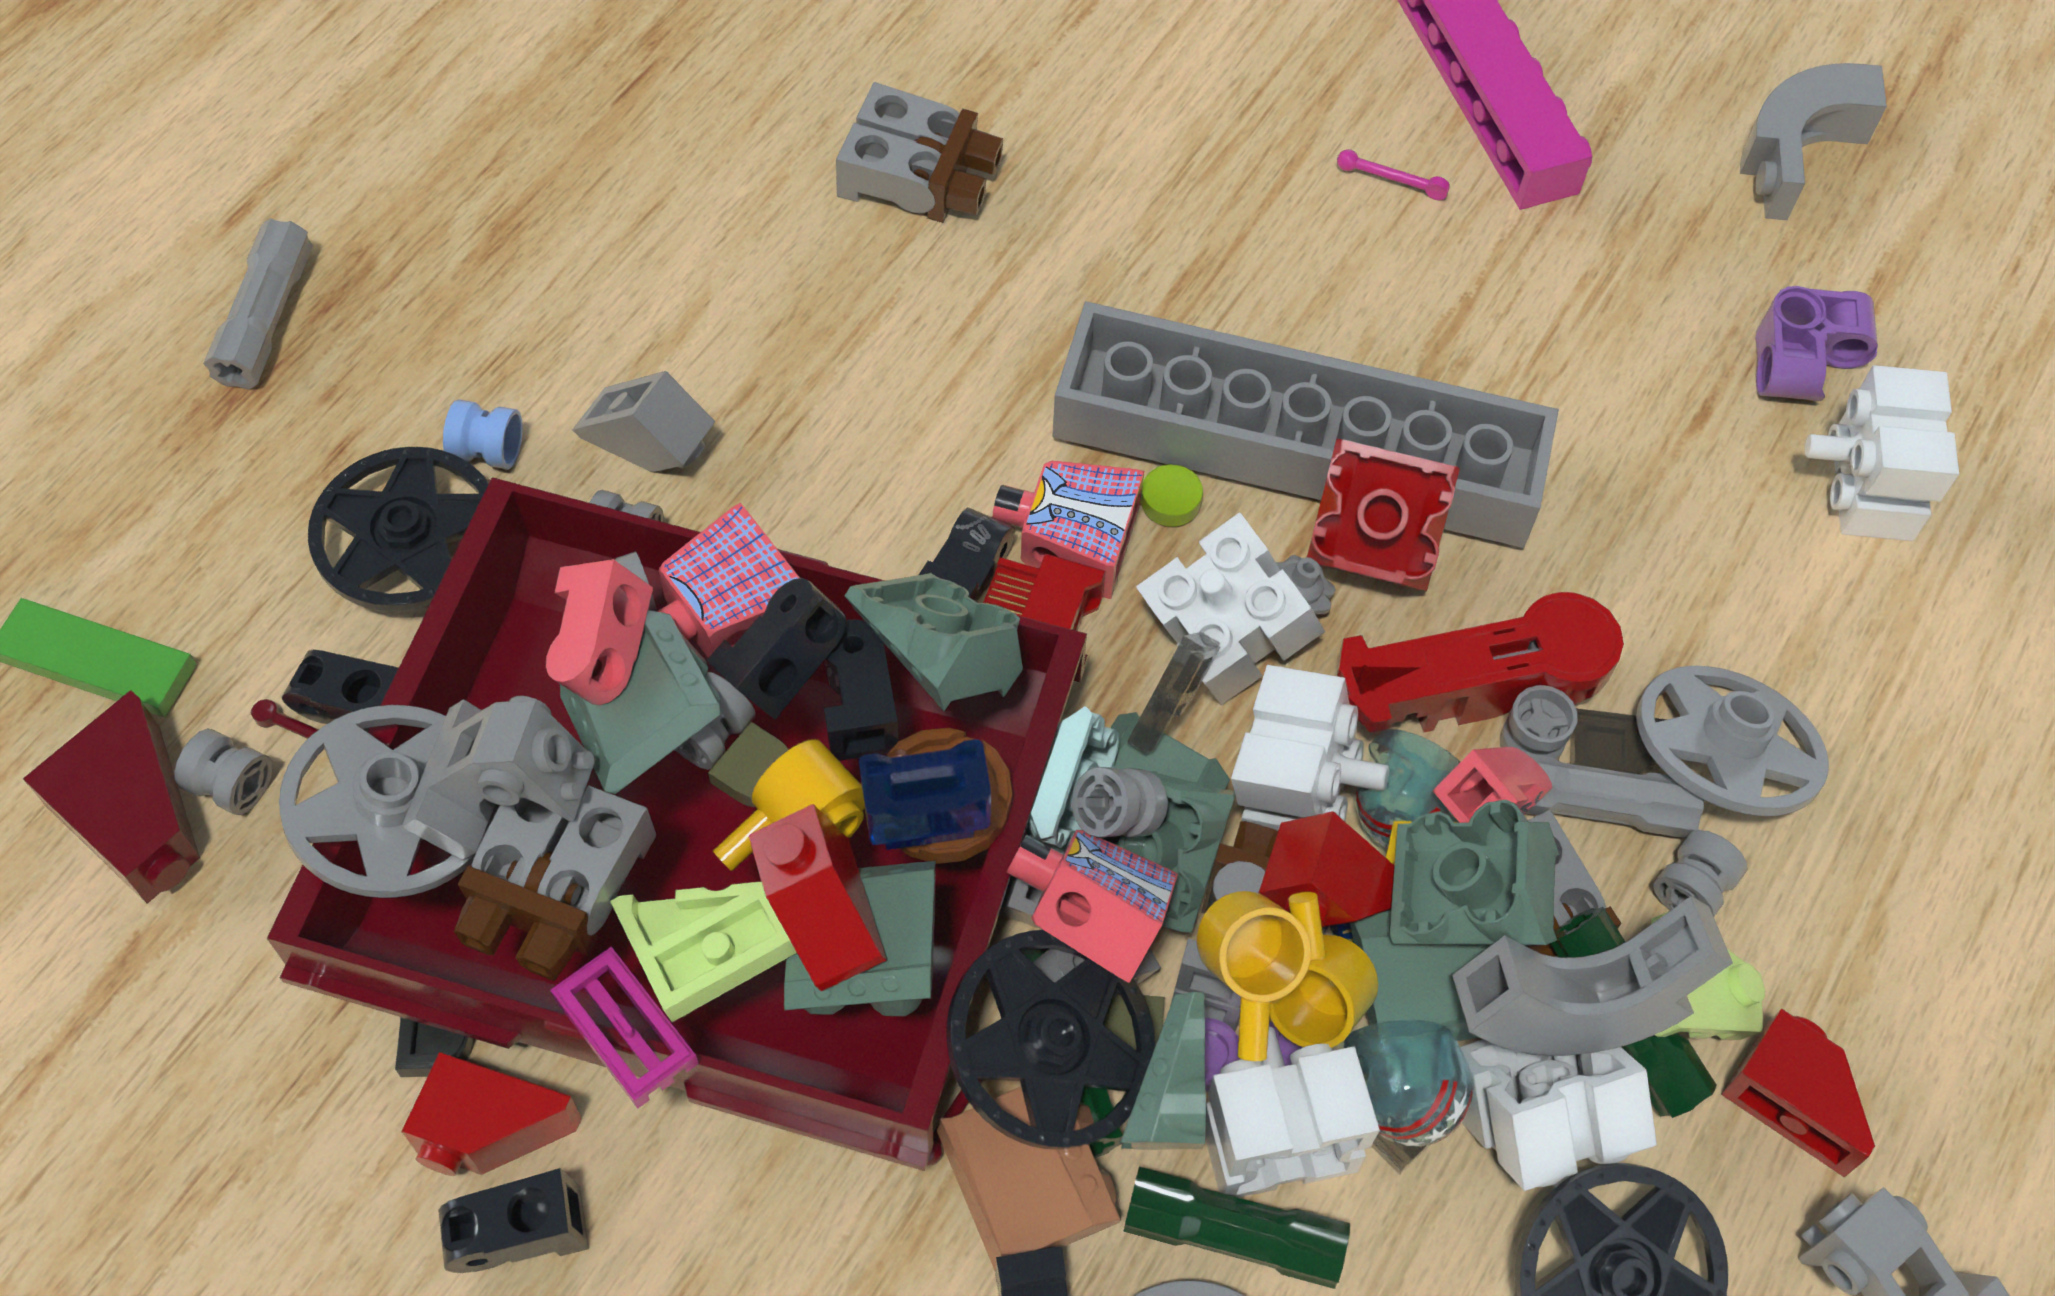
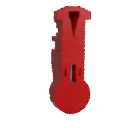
(1483, 668)

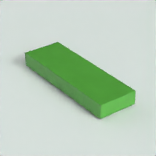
(93, 656)

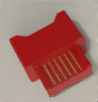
(1052, 594)

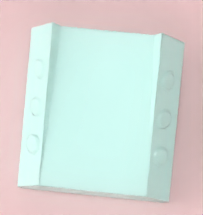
(1078, 747)

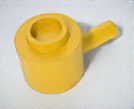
(792, 782)
(1258, 955)
(1334, 990)

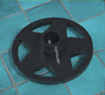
(394, 528)
(1048, 1041)
(1626, 1252)

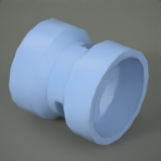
(478, 434)

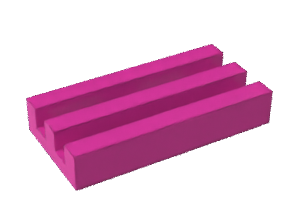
(658, 1073)

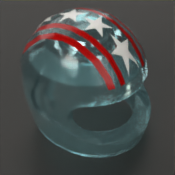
(1415, 772)
(1415, 1079)

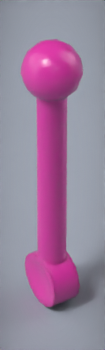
(1435, 188)

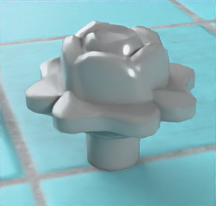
(1310, 581)

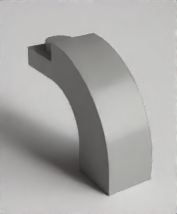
(1810, 107)
(1594, 1000)

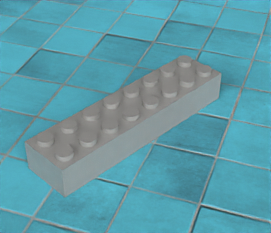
(1277, 411)

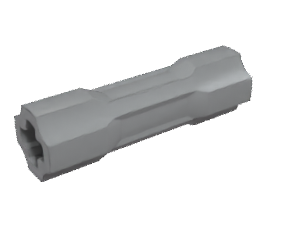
(245, 337)
(1645, 801)

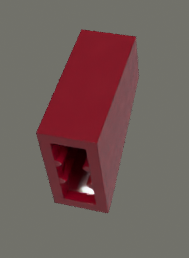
(121, 798)

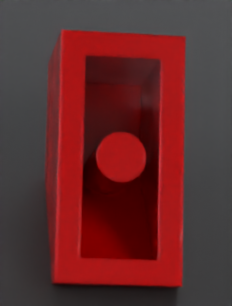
(1335, 863)
(818, 895)
(1804, 1092)
(483, 1118)

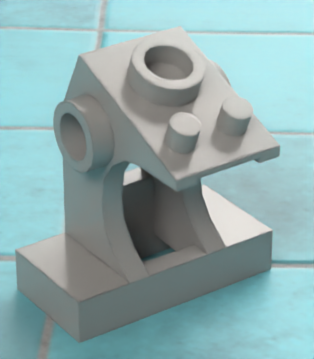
(493, 760)
(1877, 1237)

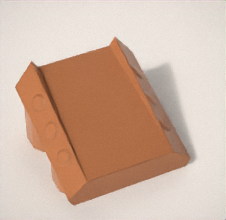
(1025, 1193)

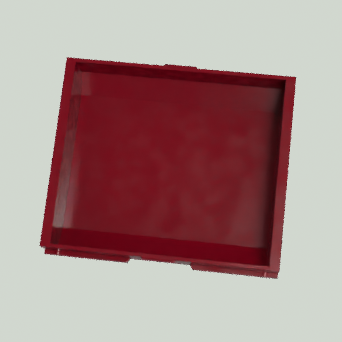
(828, 1077)

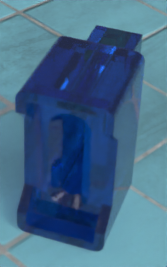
(926, 795)

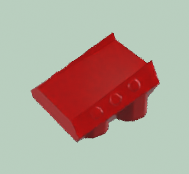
(1382, 514)

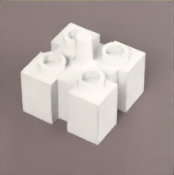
(1890, 453)
(1235, 599)
(1301, 750)
(1557, 1110)
(1288, 1121)

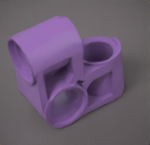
(1806, 333)

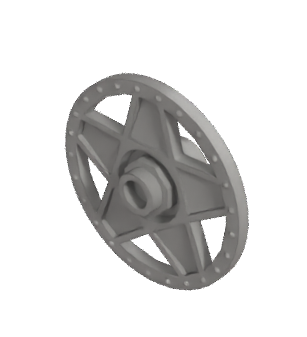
(1734, 739)
(366, 803)

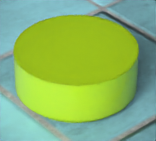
(1171, 495)

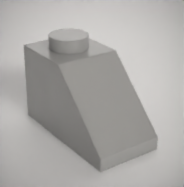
(647, 423)

